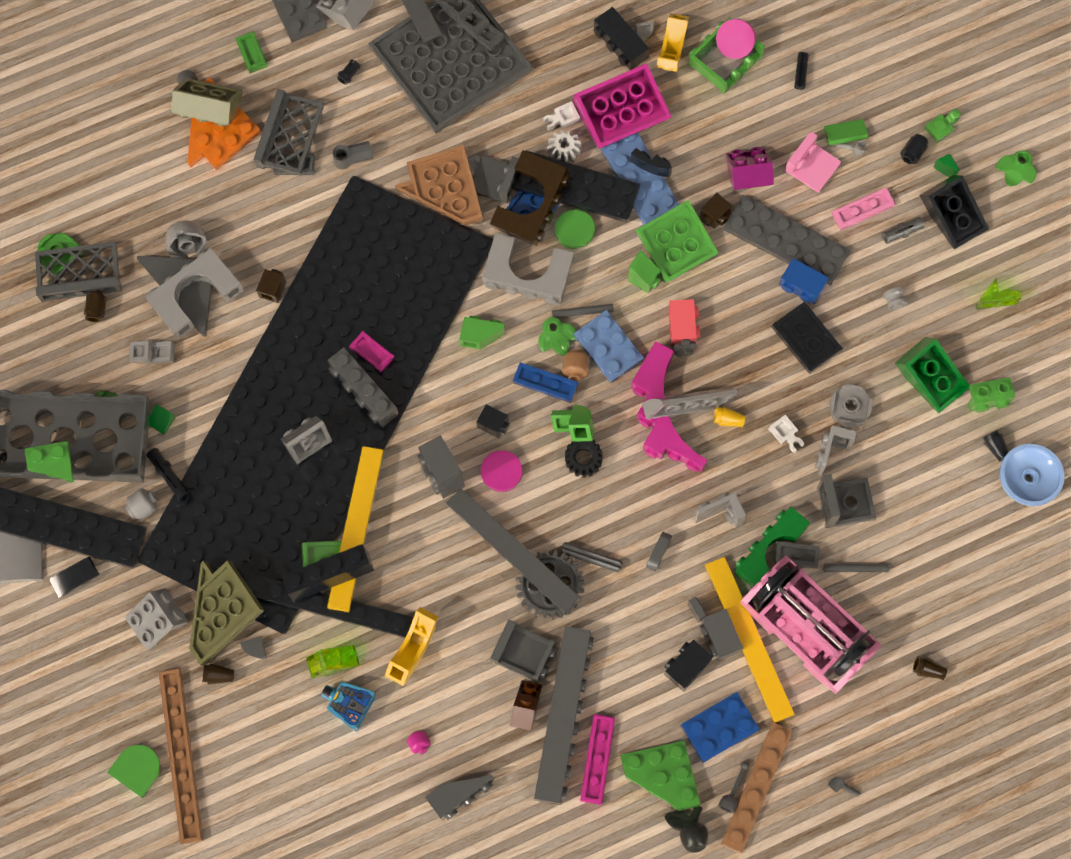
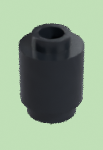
(914, 149)

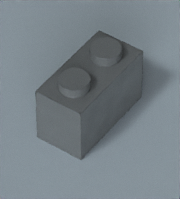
(721, 635)

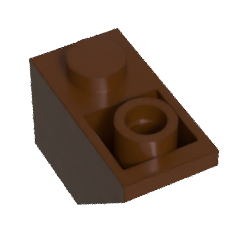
(525, 705)

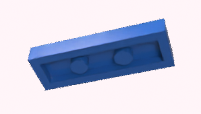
(545, 382)

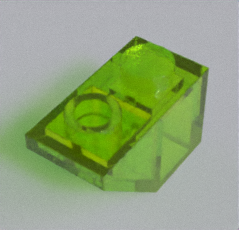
(332, 661)

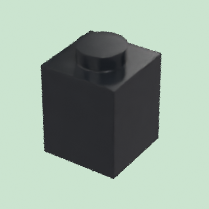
(493, 421)

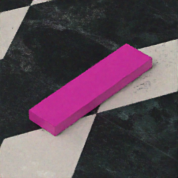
(597, 759)

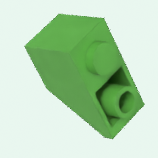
(480, 333)

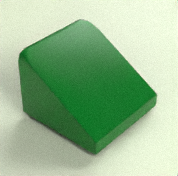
(946, 165)
(161, 419)

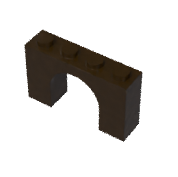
(531, 226)

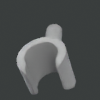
(855, 148)

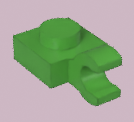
(941, 126)

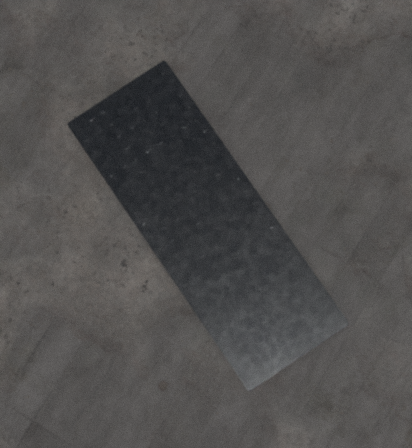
(372, 270)

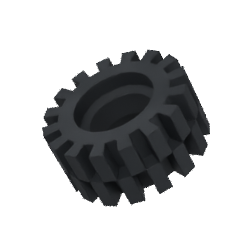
(586, 469)

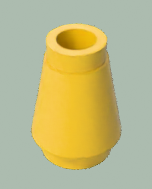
(726, 417)

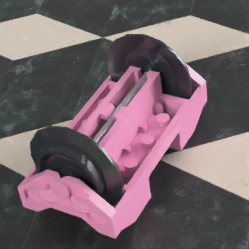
(794, 614)

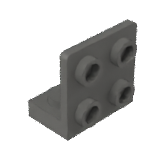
(495, 178)

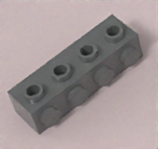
(363, 387)

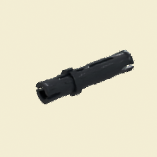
(163, 468)

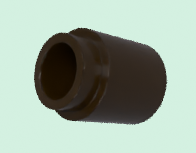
(95, 306)

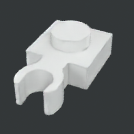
(564, 115)
(785, 431)

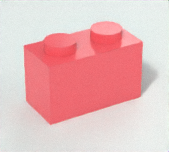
(682, 321)

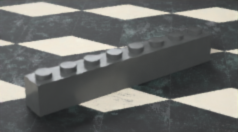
(562, 716)

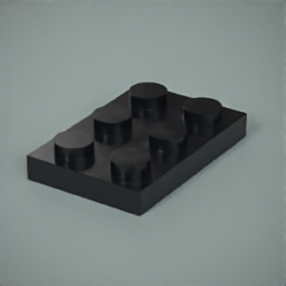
(807, 337)

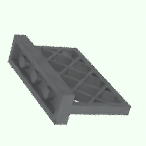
(273, 125)
(77, 288)

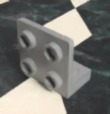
(735, 513)

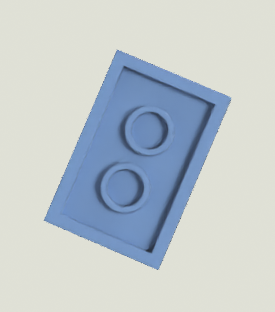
(608, 346)

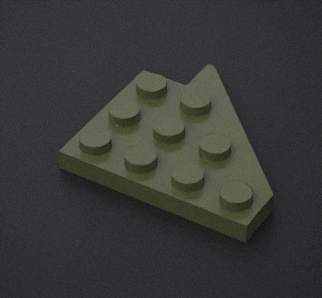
(221, 610)

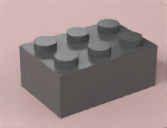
(440, 467)

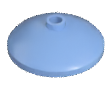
(1037, 463)

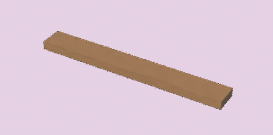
(180, 756)

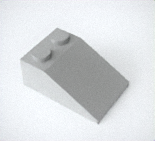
(306, 439)

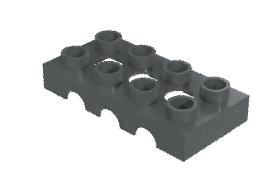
(67, 413)

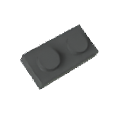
(800, 554)

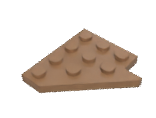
(445, 185)

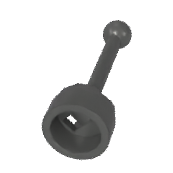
(728, 802)

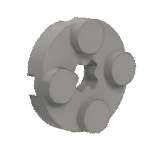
(850, 417)

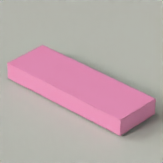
(863, 208)

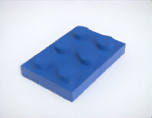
(719, 727)

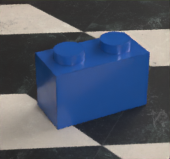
(803, 281)

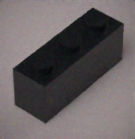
(621, 39)

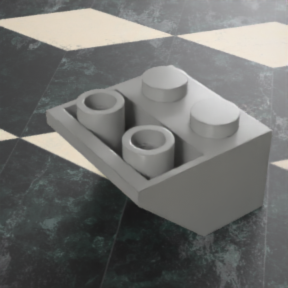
(345, 12)

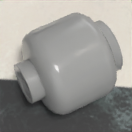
(141, 504)

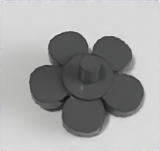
(685, 347)

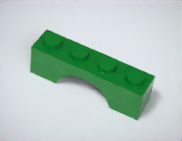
(788, 528)

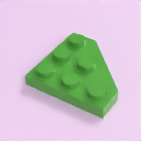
(664, 773)

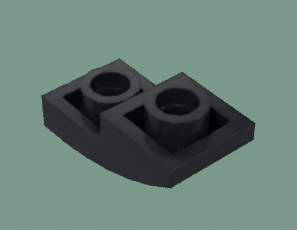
(656, 166)
(74, 576)

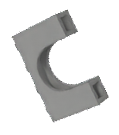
(205, 268)
(548, 287)

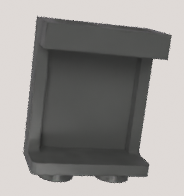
(523, 652)

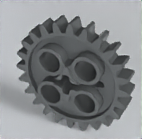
(563, 570)

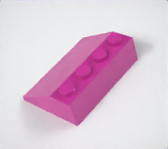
(621, 106)

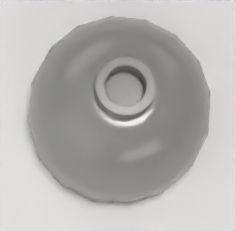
(184, 239)

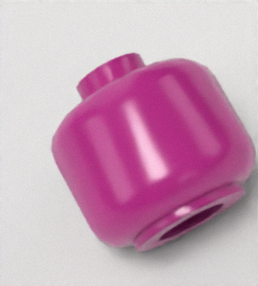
(418, 742)

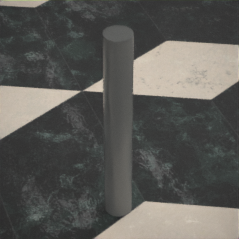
(582, 311)
(856, 567)

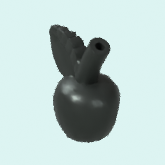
(692, 833)

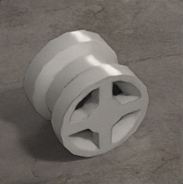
(895, 298)

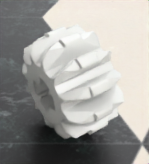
(558, 141)

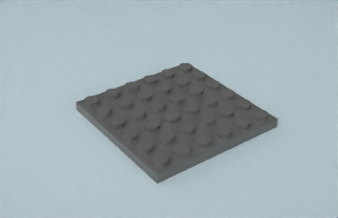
(450, 71)

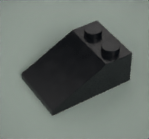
(954, 210)

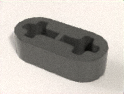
(659, 551)

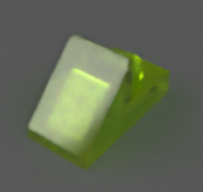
(994, 299)

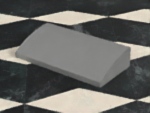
(687, 403)
(19, 560)

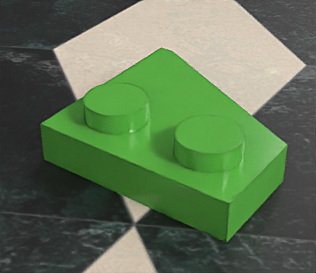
(51, 460)

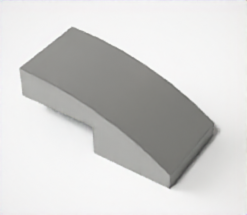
(152, 353)

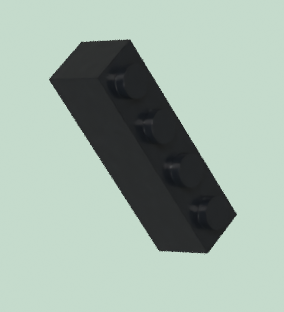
(328, 573)

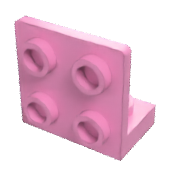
(812, 164)

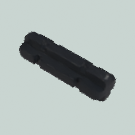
(801, 70)

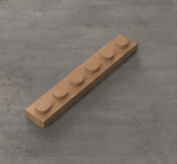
(756, 787)

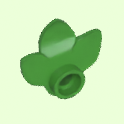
(1015, 170)
(557, 339)

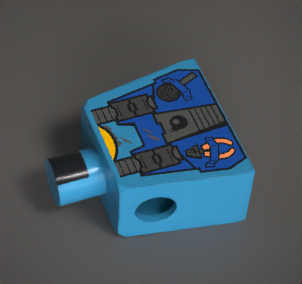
(349, 703)

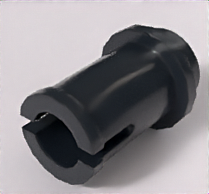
(348, 72)

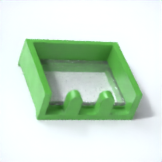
(718, 68)

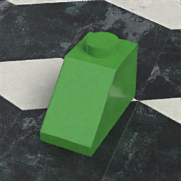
(644, 273)

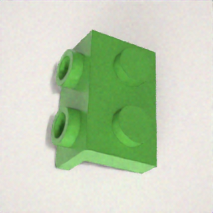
(991, 394)

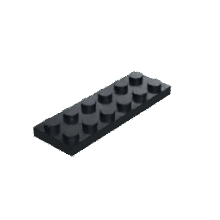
(588, 190)

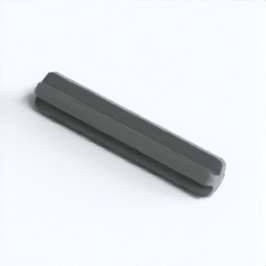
(591, 557)

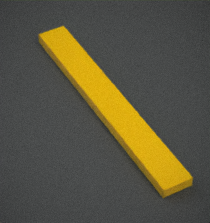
(357, 519)
(753, 647)

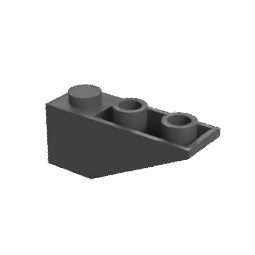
(452, 795)

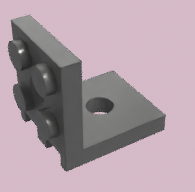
(834, 506)

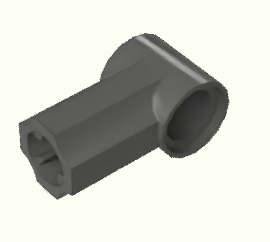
(353, 153)

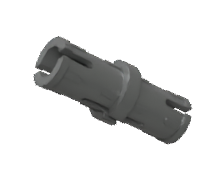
(892, 235)

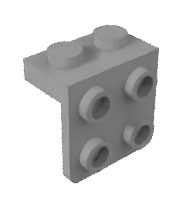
(837, 436)
(155, 617)

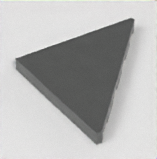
(193, 299)

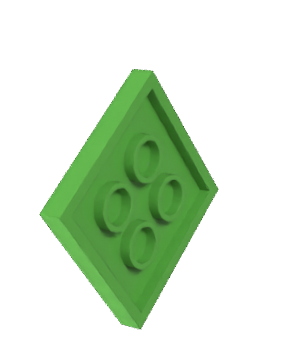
(676, 241)

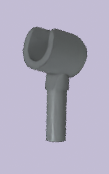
(837, 783)

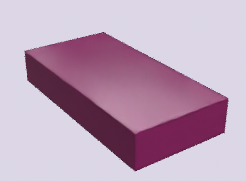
(371, 351)

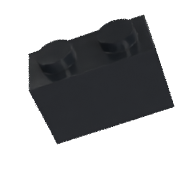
(687, 665)

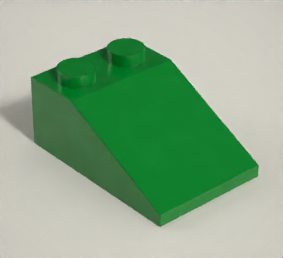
(932, 373)

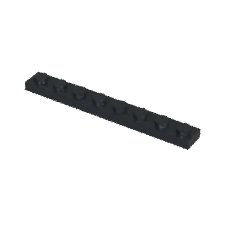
(359, 613)

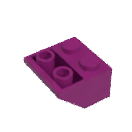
(750, 168)

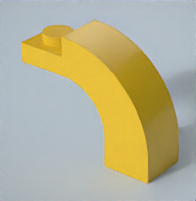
(673, 42)
(413, 646)

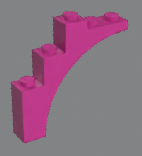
(663, 437)

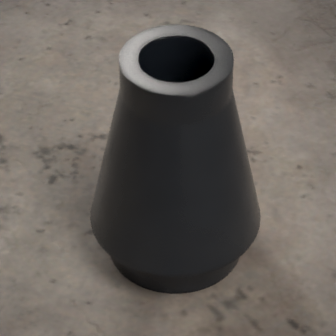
(996, 444)

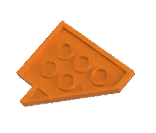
(218, 142)

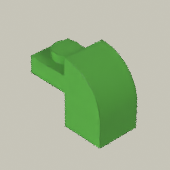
(575, 421)

